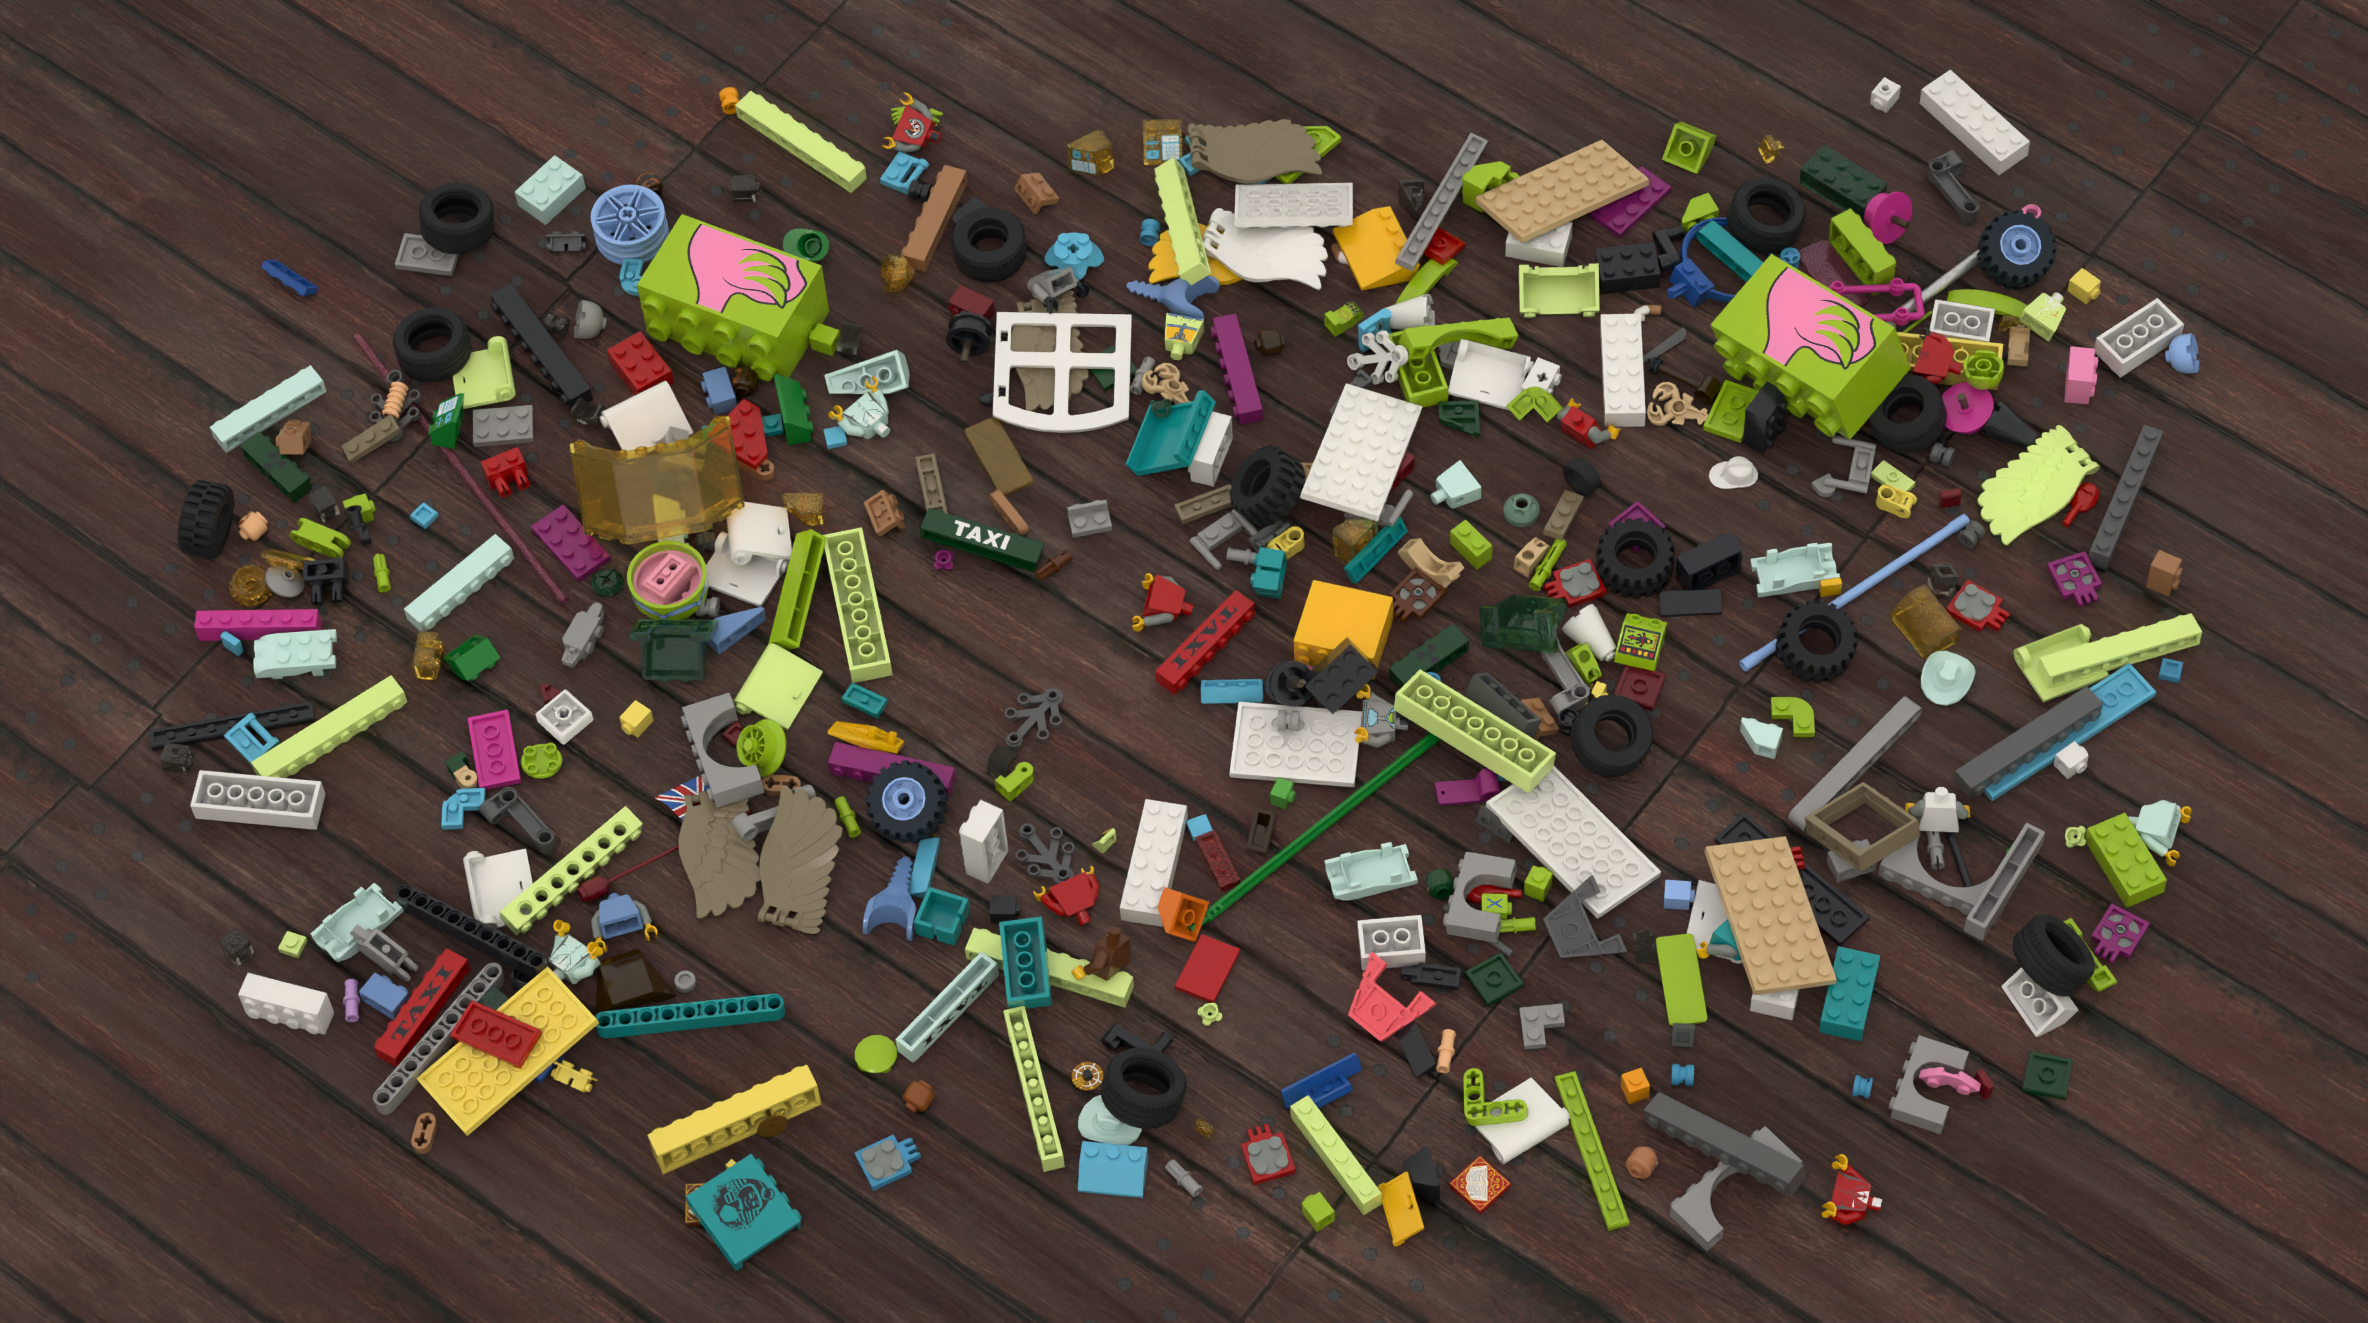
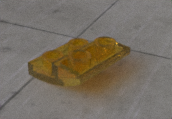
(290, 560)

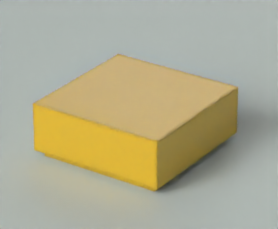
(1830, 587)

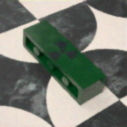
(276, 467)
(1431, 656)

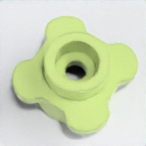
(2070, 834)
(1209, 1008)

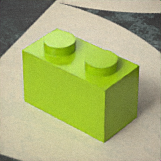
(1471, 544)

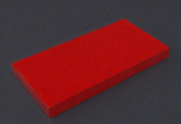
(496, 1034)

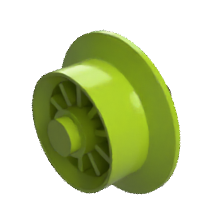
(762, 746)

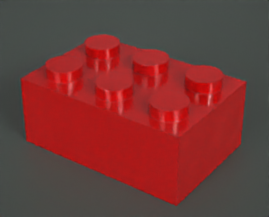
(639, 364)

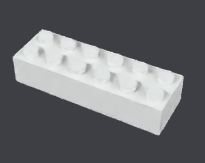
(1974, 122)
(1622, 370)
(258, 800)
(1153, 861)

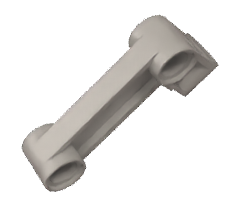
(1568, 679)
(751, 825)

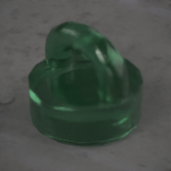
(1160, 404)

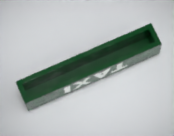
(981, 540)

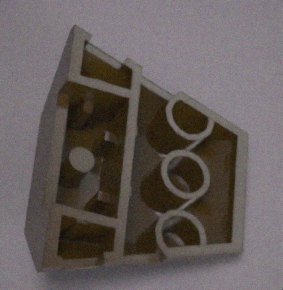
(629, 981)

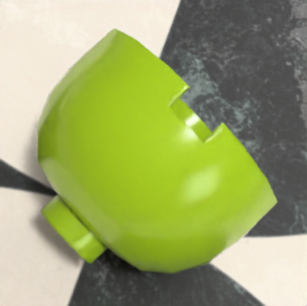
(1983, 369)

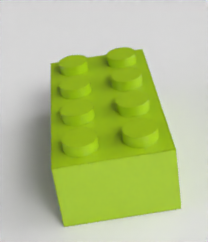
(1861, 249)
(1421, 378)
(2125, 860)

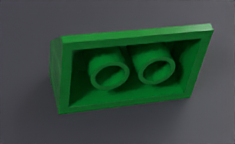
(793, 410)

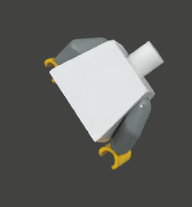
(1938, 811)

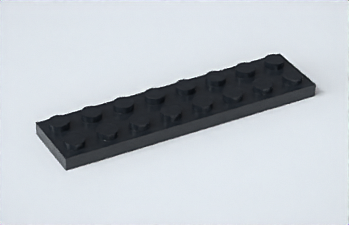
(1832, 910)

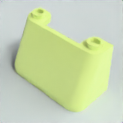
(1559, 290)

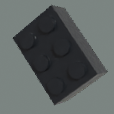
(1627, 268)
(1765, 418)
(1709, 563)
(1340, 675)

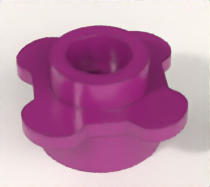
(943, 555)

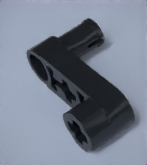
(1669, 256)
(1119, 1036)

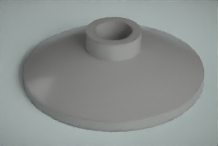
(284, 581)

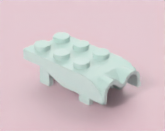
(1794, 569)
(294, 653)
(1369, 872)
(367, 910)

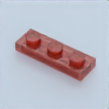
(1217, 860)

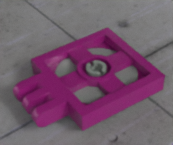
(2075, 578)
(2118, 933)

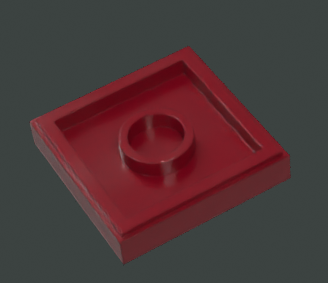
(1641, 686)

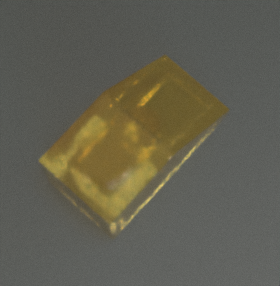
(805, 507)

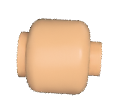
(252, 526)

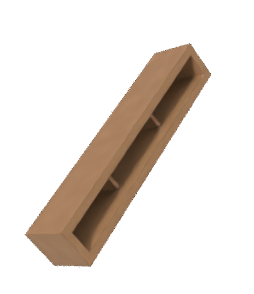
(935, 217)

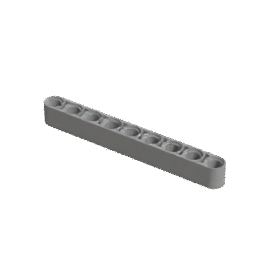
(1857, 760)
(428, 1043)

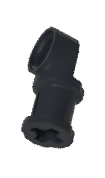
(357, 523)

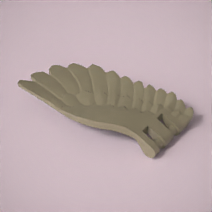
(1253, 151)

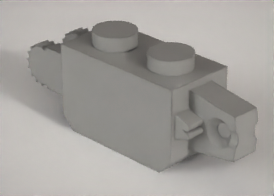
(582, 635)
(383, 951)

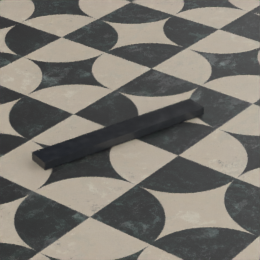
(216, 728)

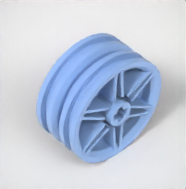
(627, 213)

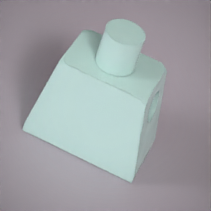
(1456, 487)

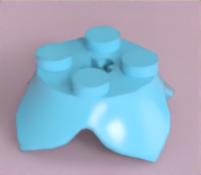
(1074, 251)

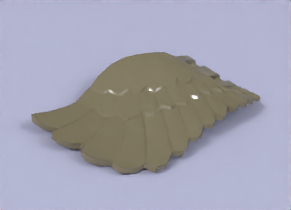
(1040, 382)
(716, 857)
(798, 861)

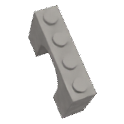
(1477, 871)
(1909, 1104)

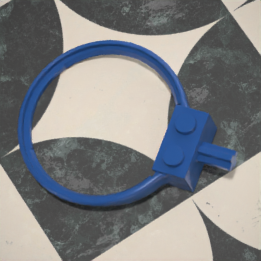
(1689, 279)

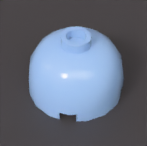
(2183, 354)

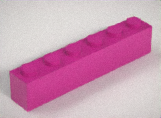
(254, 623)

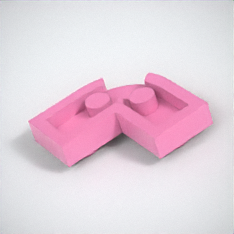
(1961, 1082)

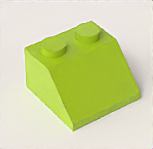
(1688, 147)

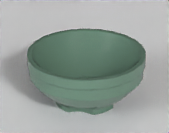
(1521, 516)

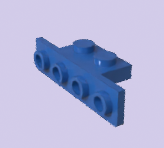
(1324, 1084)

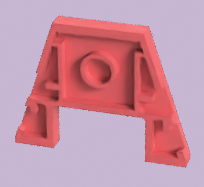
(1379, 1010)

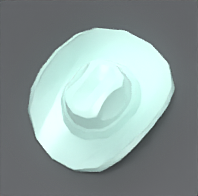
(1946, 677)
(1101, 1126)

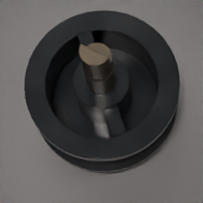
(968, 334)
(1286, 685)

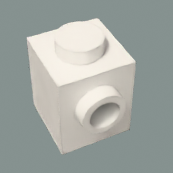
(1885, 95)
(2071, 760)

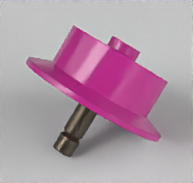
(1888, 216)
(1967, 408)

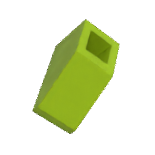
(1698, 210)

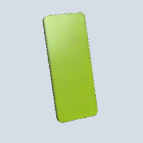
(1681, 979)

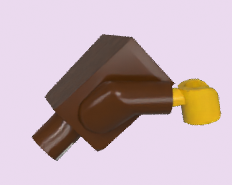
(1109, 956)

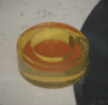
(1204, 1128)

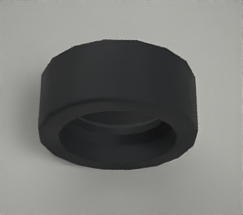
(1582, 476)

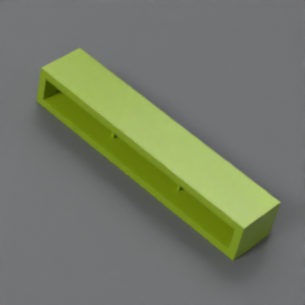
(797, 589)

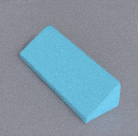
(1232, 691)
(924, 867)

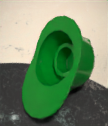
(806, 244)

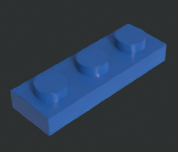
(289, 277)

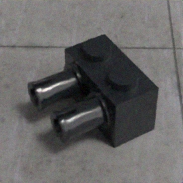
(326, 573)

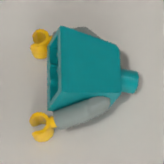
(1721, 943)

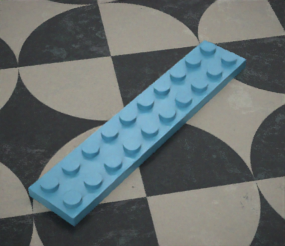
(2119, 694)

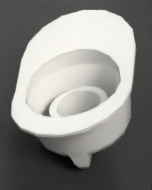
(1733, 473)

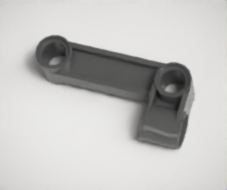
(1942, 173)
(498, 808)

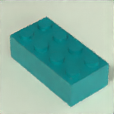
(1025, 963)
(1851, 995)

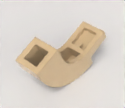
(1418, 556)

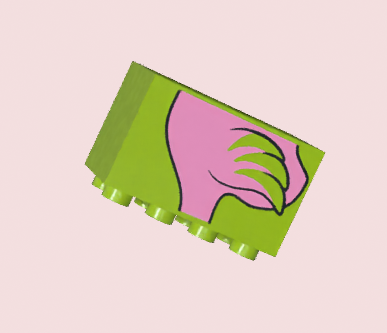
(732, 298)
(1810, 346)

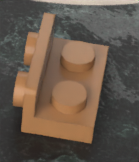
(884, 512)

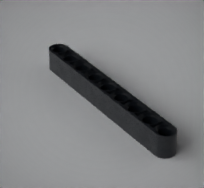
(470, 931)

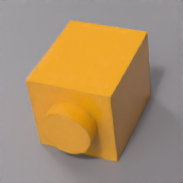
(1635, 1085)

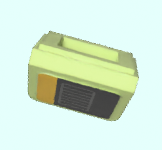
(1105, 841)

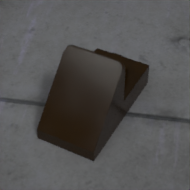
(1261, 829)

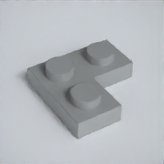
(1535, 1020)

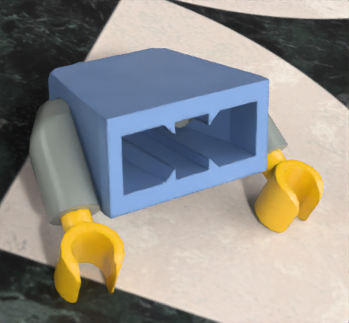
(620, 916)

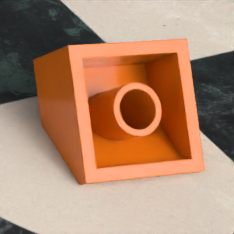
(1180, 911)

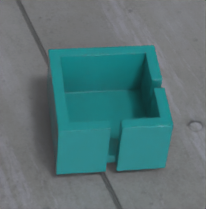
(1269, 573)
(941, 916)

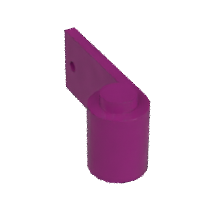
(1468, 791)

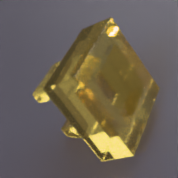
(1769, 148)

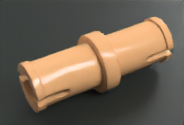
(1446, 1051)

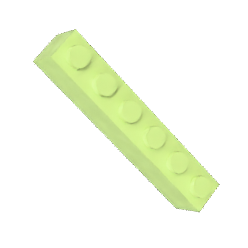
(1336, 1155)

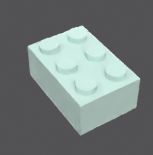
(550, 190)

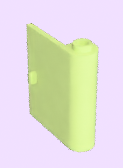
(486, 375)
(2028, 659)
(773, 685)

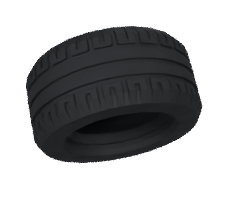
(1775, 195)
(458, 237)
(436, 364)
(2053, 955)
(1147, 1067)

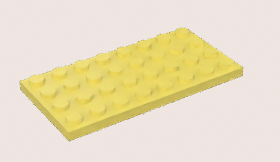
(476, 1085)

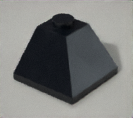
(1423, 1176)

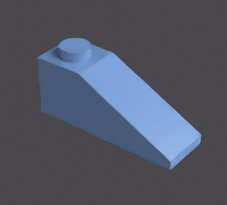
(735, 627)

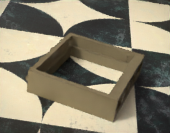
(1818, 827)

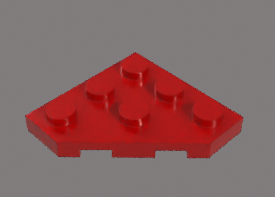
(748, 434)

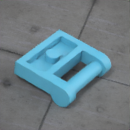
(899, 170)
(1371, 325)
(246, 743)

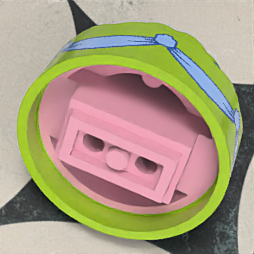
(668, 580)

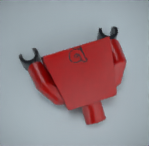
(1936, 358)

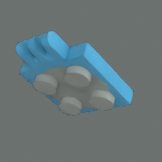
(887, 1160)

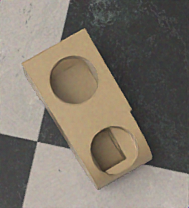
(1530, 556)

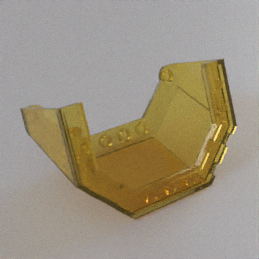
(658, 487)

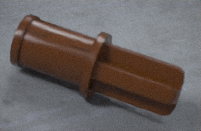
(1053, 565)

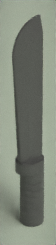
(1665, 345)

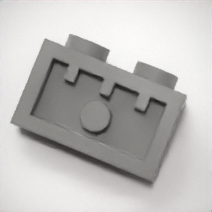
(1089, 518)

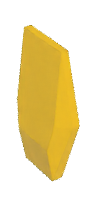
(867, 736)

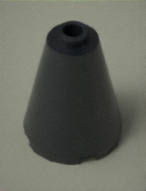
(2009, 427)

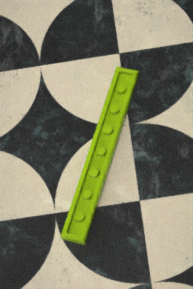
(1592, 1151)

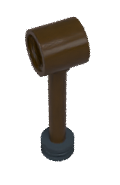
(1705, 390)

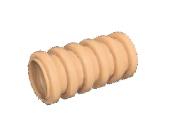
(395, 399)

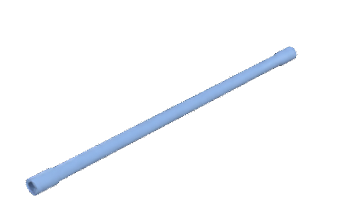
(1953, 527)

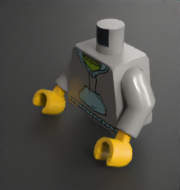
(1378, 720)

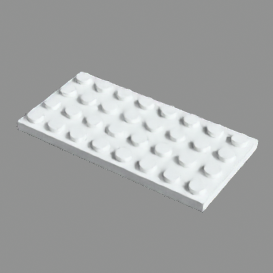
(1361, 452)
(1574, 840)

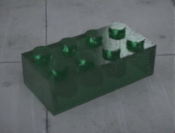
(1841, 180)

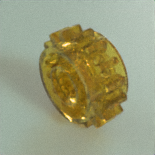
(241, 588)

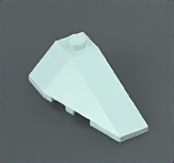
(888, 368)

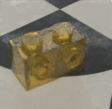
(427, 655)

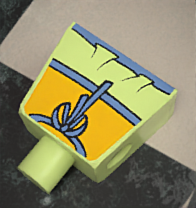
(1182, 334)

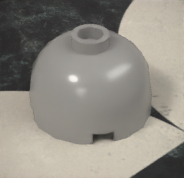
(589, 320)

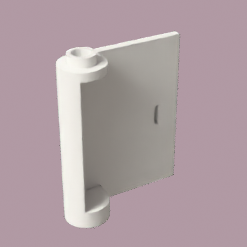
(1488, 374)
(645, 417)
(756, 532)
(746, 582)
(496, 883)
(1709, 903)
(1543, 1120)

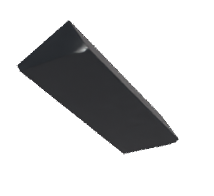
(1690, 602)
(1416, 1050)

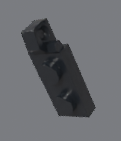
(1432, 976)

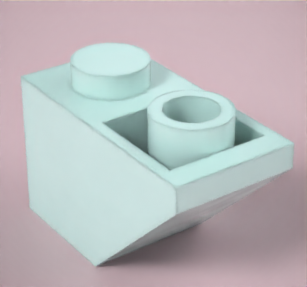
(1761, 737)

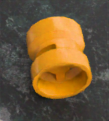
(729, 98)

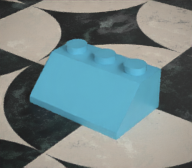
(1112, 1169)

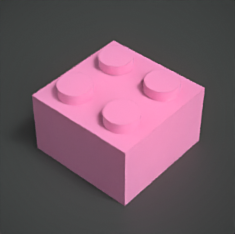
(2080, 375)

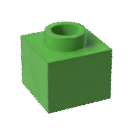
(1282, 793)

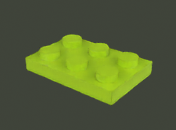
(1728, 411)

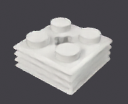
(575, 715)

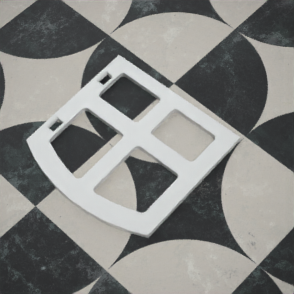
(1062, 361)

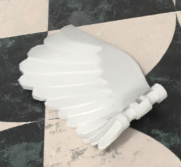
(1266, 252)

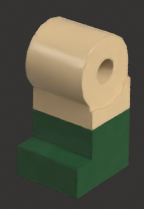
(459, 771)

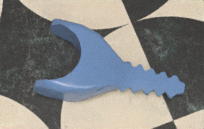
(1178, 294)
(893, 903)

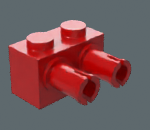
(504, 469)

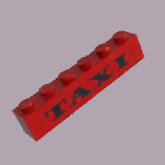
(1205, 642)
(422, 1007)

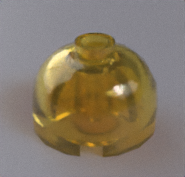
(896, 272)

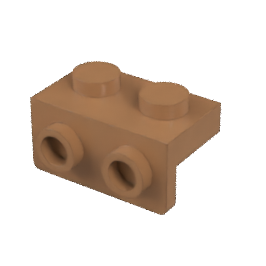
(1035, 191)
(1547, 725)

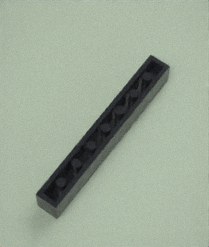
(540, 345)

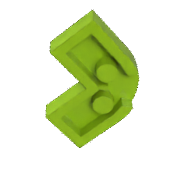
(1534, 398)
(1798, 711)

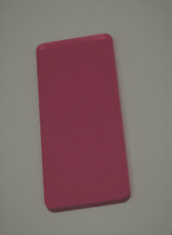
(1826, 267)

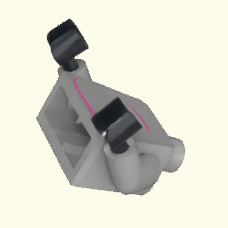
(1053, 283)

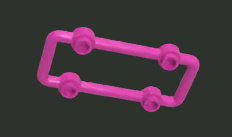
(1896, 288)

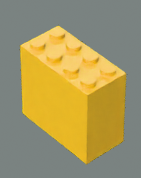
(1339, 613)

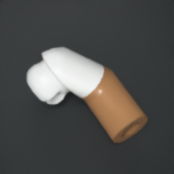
(1338, 254)
(1648, 310)

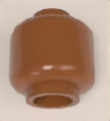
(918, 1096)

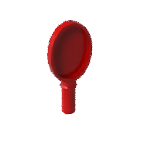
(2083, 501)
(1475, 895)

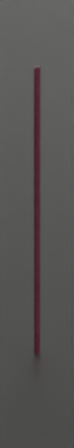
(473, 484)

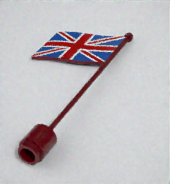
(675, 801)

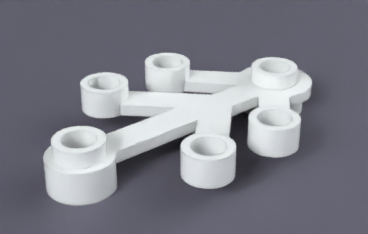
(1397, 354)

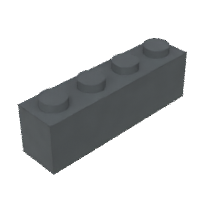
(1496, 699)

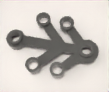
(391, 377)
(1034, 715)
(1046, 857)

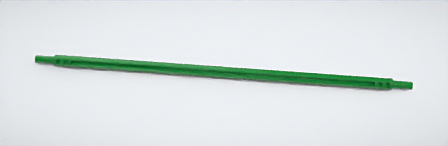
(1317, 829)

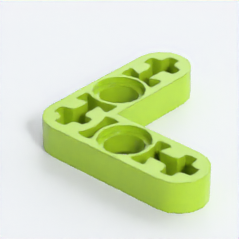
(1479, 1106)

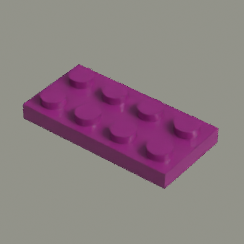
(1625, 212)
(570, 544)

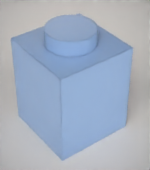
(1678, 894)

